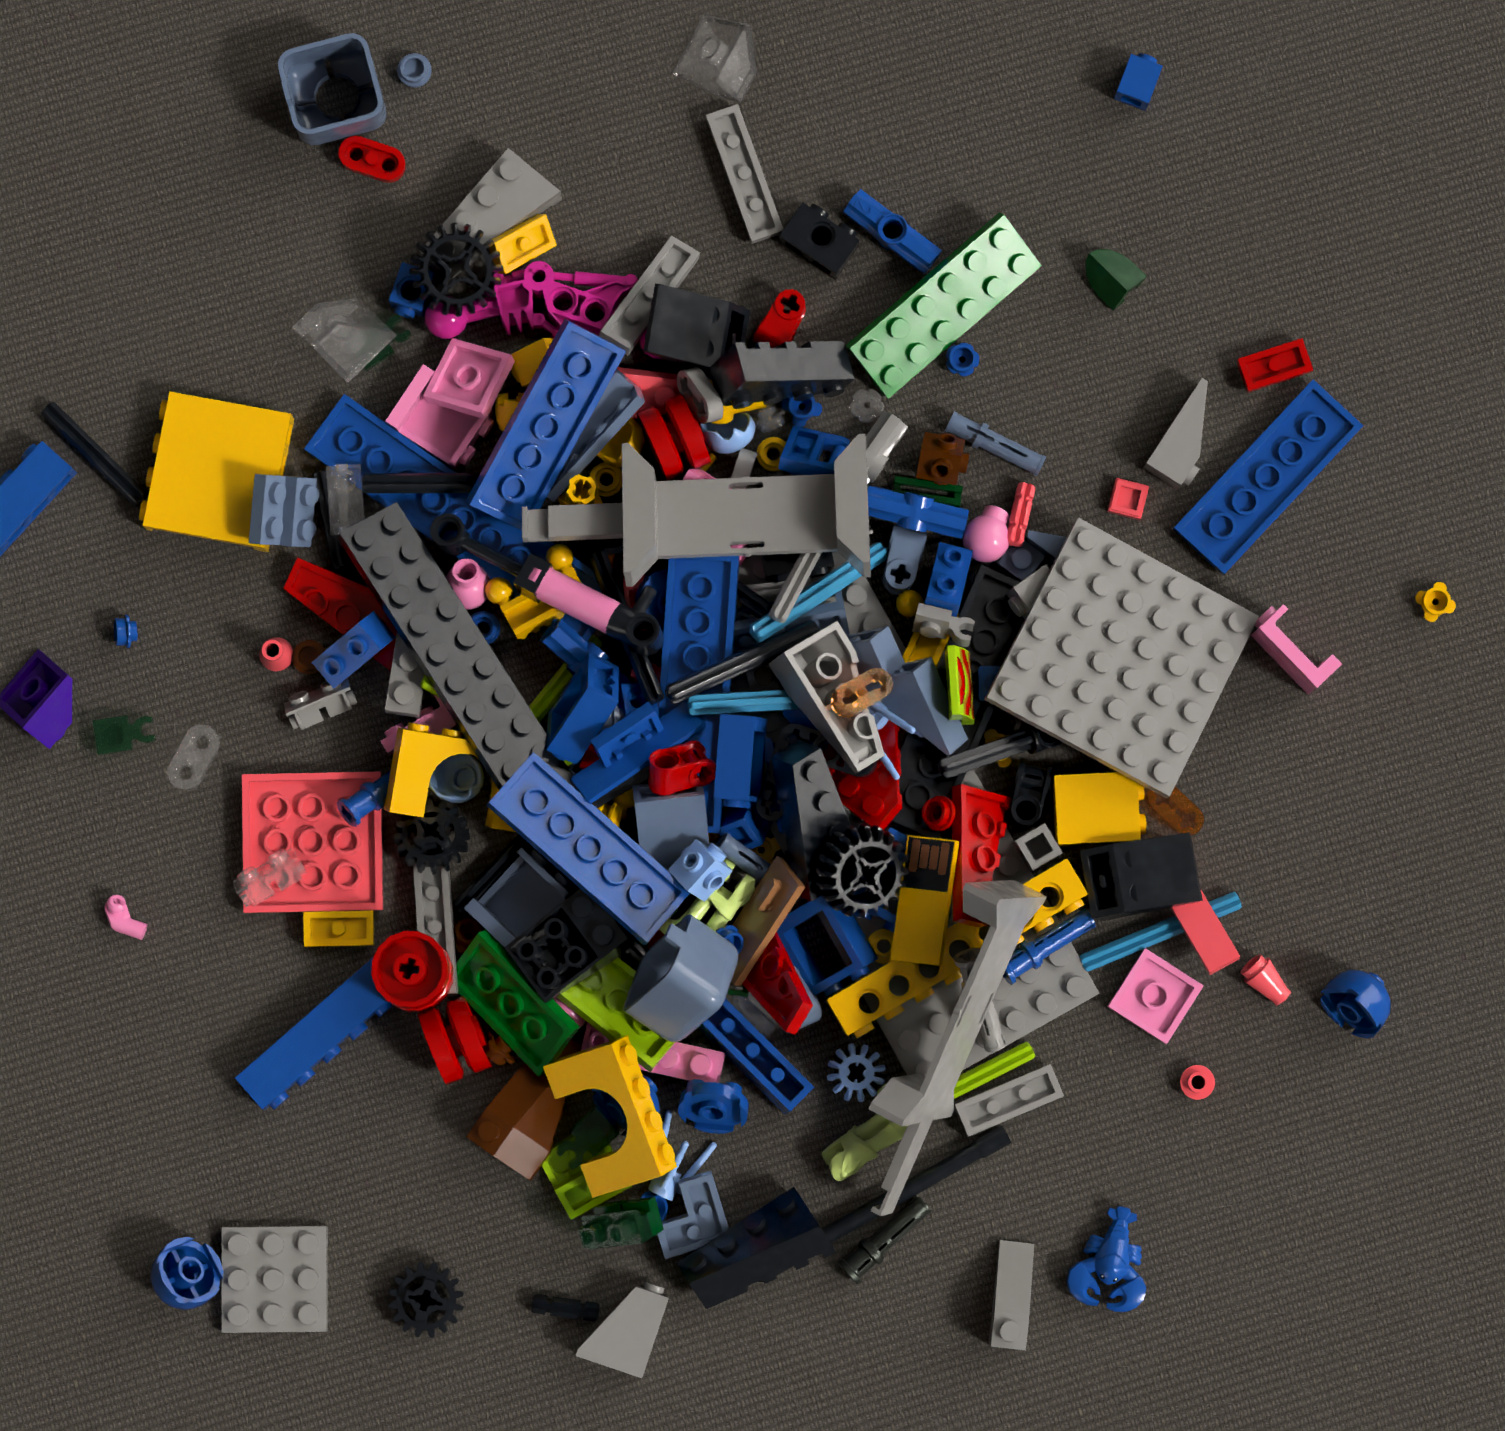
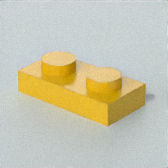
(523, 243)
(338, 928)

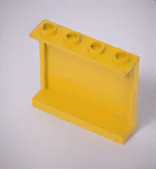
(209, 466)

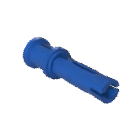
(368, 798)
(1031, 953)

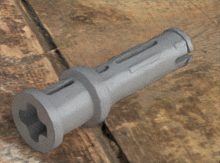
(990, 1029)

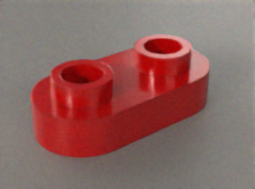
(373, 159)

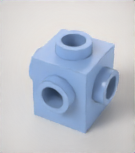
(701, 869)

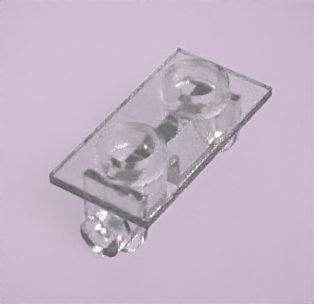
(344, 496)
(278, 868)

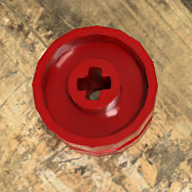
(676, 436)
(397, 957)
(454, 1040)

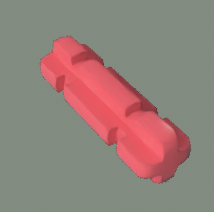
(1020, 514)

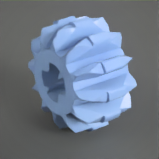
(844, 1071)

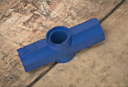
(874, 217)
(916, 512)
(572, 648)

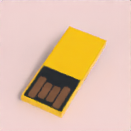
(925, 901)

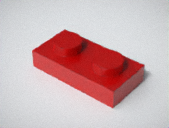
(1274, 365)

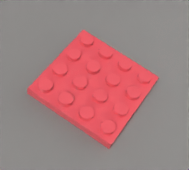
(303, 814)

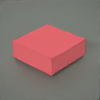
(1128, 498)

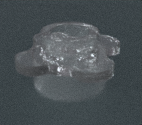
(769, 418)

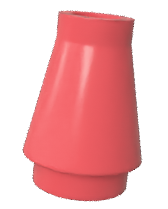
(282, 659)
(1264, 978)

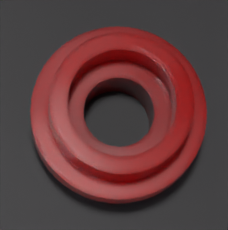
(932, 809)

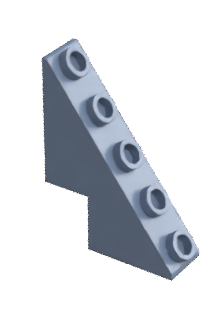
(917, 688)

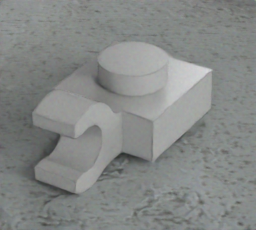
(938, 623)

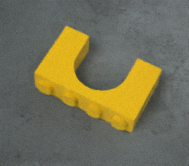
(413, 763)
(616, 1071)

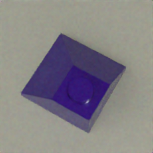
(40, 699)

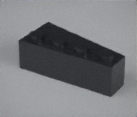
(781, 372)
(809, 810)
(755, 1250)

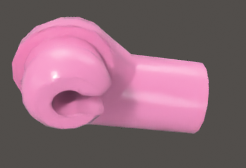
(120, 919)

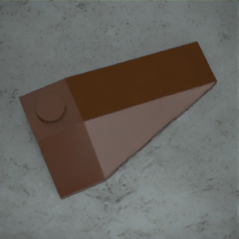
(522, 1120)

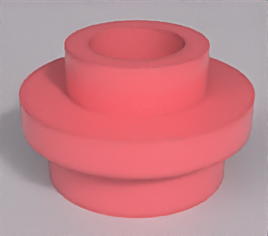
(1186, 1082)

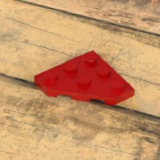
(875, 797)

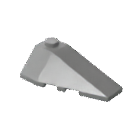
(810, 677)

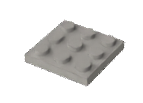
(275, 1279)

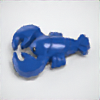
(1111, 1265)

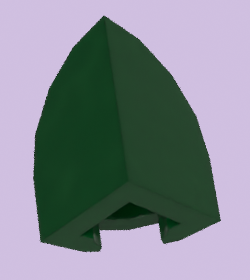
(1112, 276)

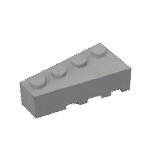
(499, 202)

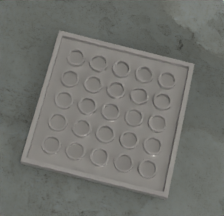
(1122, 658)

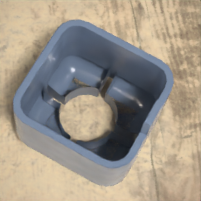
(305, 70)
(682, 979)

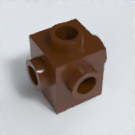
(942, 458)

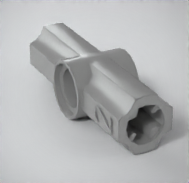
(881, 441)

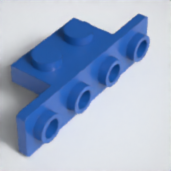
(628, 745)

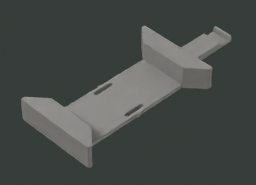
(709, 517)
(923, 1098)

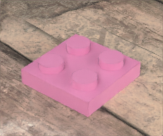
(468, 378)
(1155, 996)

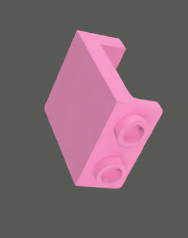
(437, 429)
(1288, 654)

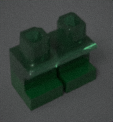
(621, 1223)

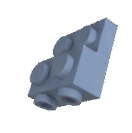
(283, 510)

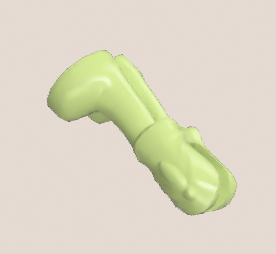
(723, 900)
(861, 1145)

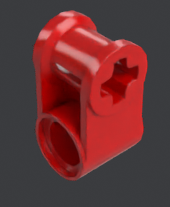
(777, 325)
(677, 768)

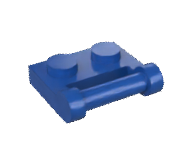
(804, 450)

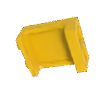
(1096, 808)

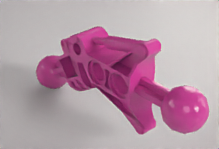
(516, 302)

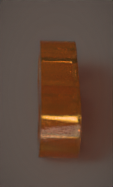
(865, 698)
(1170, 816)

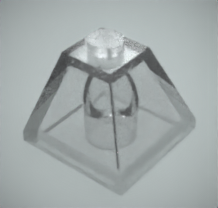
(719, 58)
(344, 335)

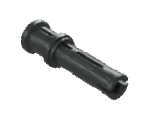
(872, 1250)

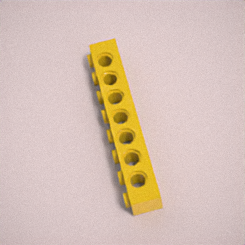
(845, 1004)

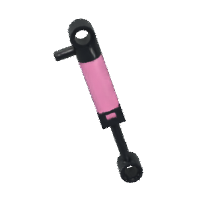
(543, 583)

